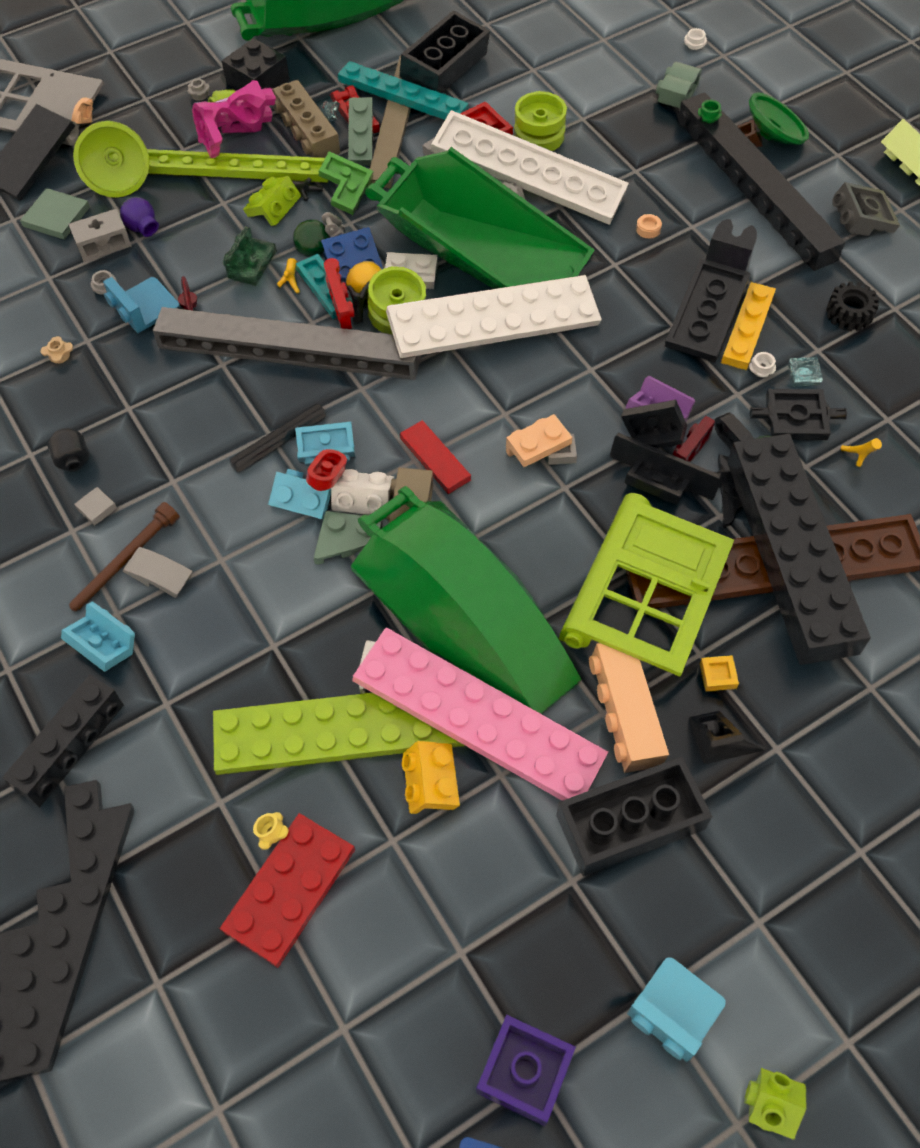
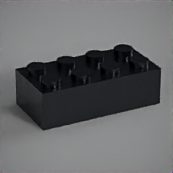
(444, 53)
(633, 816)

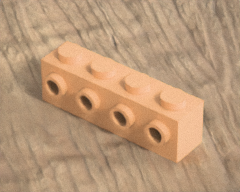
(628, 709)

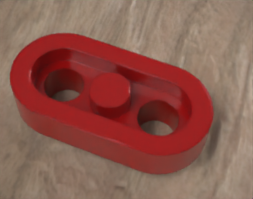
(326, 469)

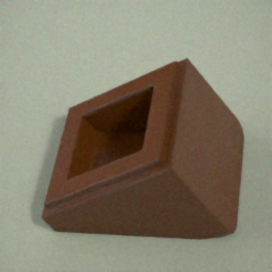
(752, 132)

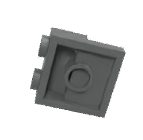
(864, 209)

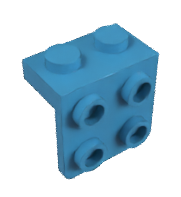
(140, 303)

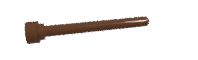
(163, 516)

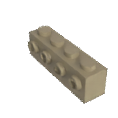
(305, 120)

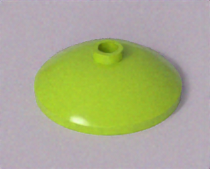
(102, 173)

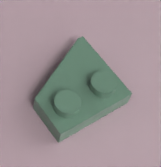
(340, 536)

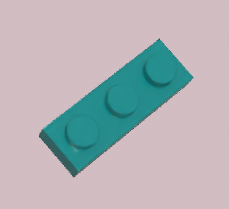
(314, 276)

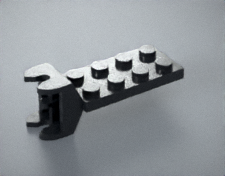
(713, 294)

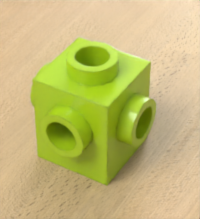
(776, 1103)

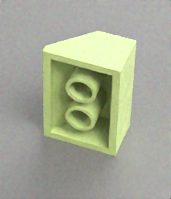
(904, 144)

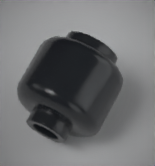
(68, 449)

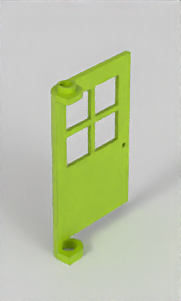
(666, 553)

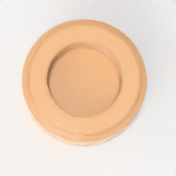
(648, 226)

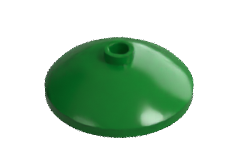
(777, 120)

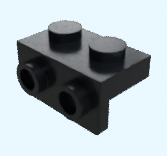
(656, 424)

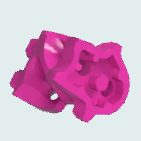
(245, 105)

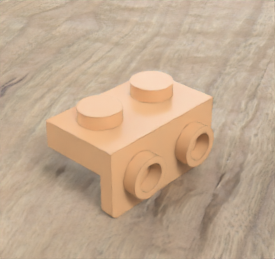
(538, 440)

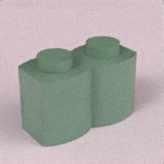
(678, 84)

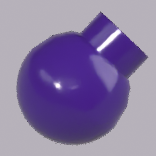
(139, 216)

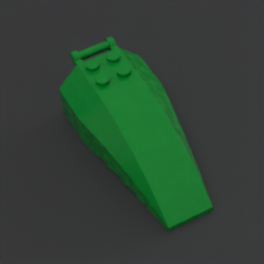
(303, 16)

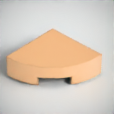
(83, 111)

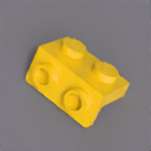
(430, 777)

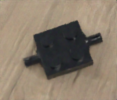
(798, 413)

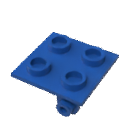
(351, 249)

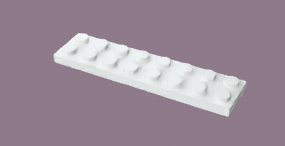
(532, 167)
(492, 316)

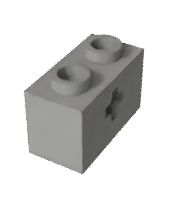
(100, 235)

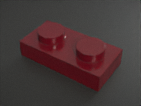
(696, 439)

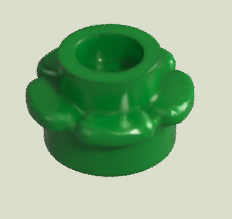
(710, 111)

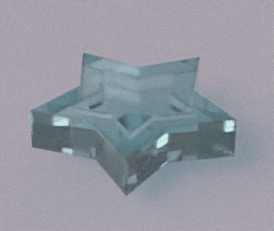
(330, 110)

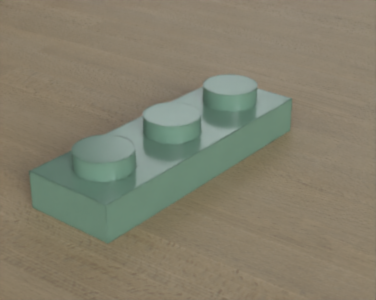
(360, 131)

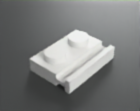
(422, 264)

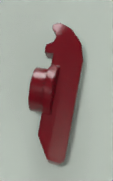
(187, 299)

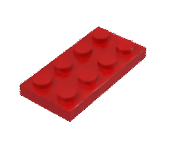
(287, 890)

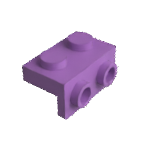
(655, 391)

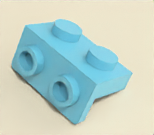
(316, 438)
(294, 494)
(100, 637)

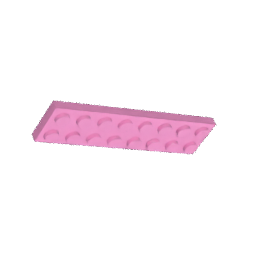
(480, 716)

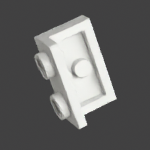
(360, 492)

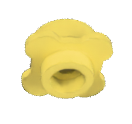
(269, 829)

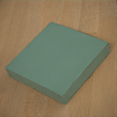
(54, 213)

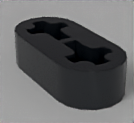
(731, 429)

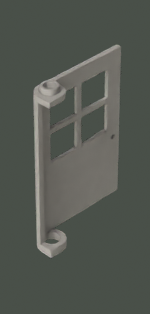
(55, 92)

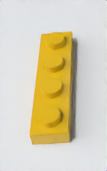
(748, 326)

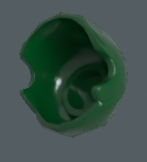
(308, 237)

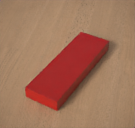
(435, 457)

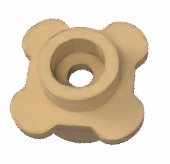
(57, 350)

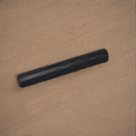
(276, 438)

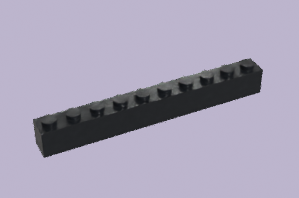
(763, 185)

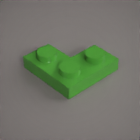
(351, 181)

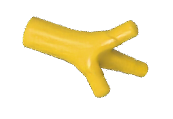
(289, 275)
(863, 449)

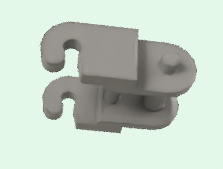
(332, 223)

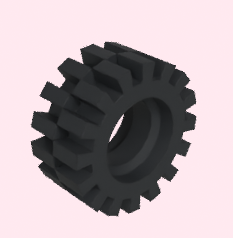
(852, 295)

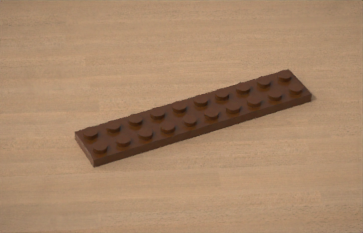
(864, 548)

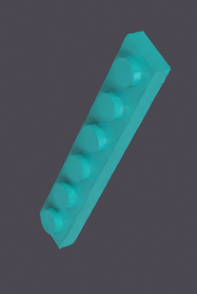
(400, 91)

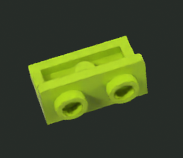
(273, 199)

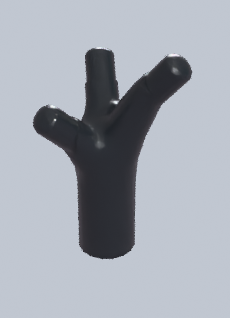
(304, 186)
(358, 302)

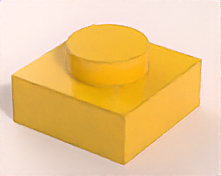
(719, 673)

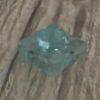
(805, 371)

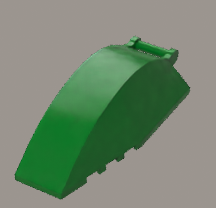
(463, 601)

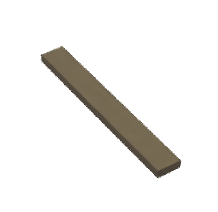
(390, 136)

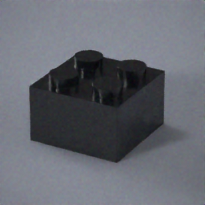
(256, 63)

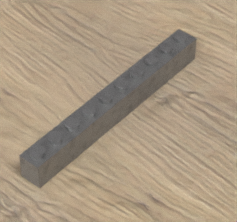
(282, 342)

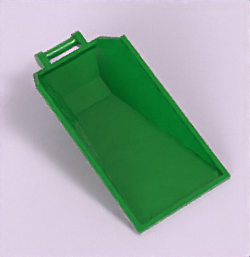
(476, 222)

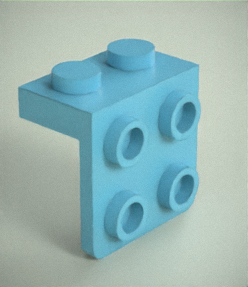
(676, 1009)

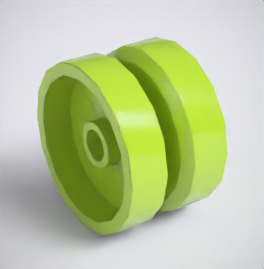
(541, 119)
(392, 287)

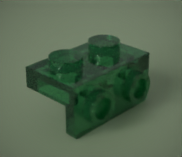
(248, 258)

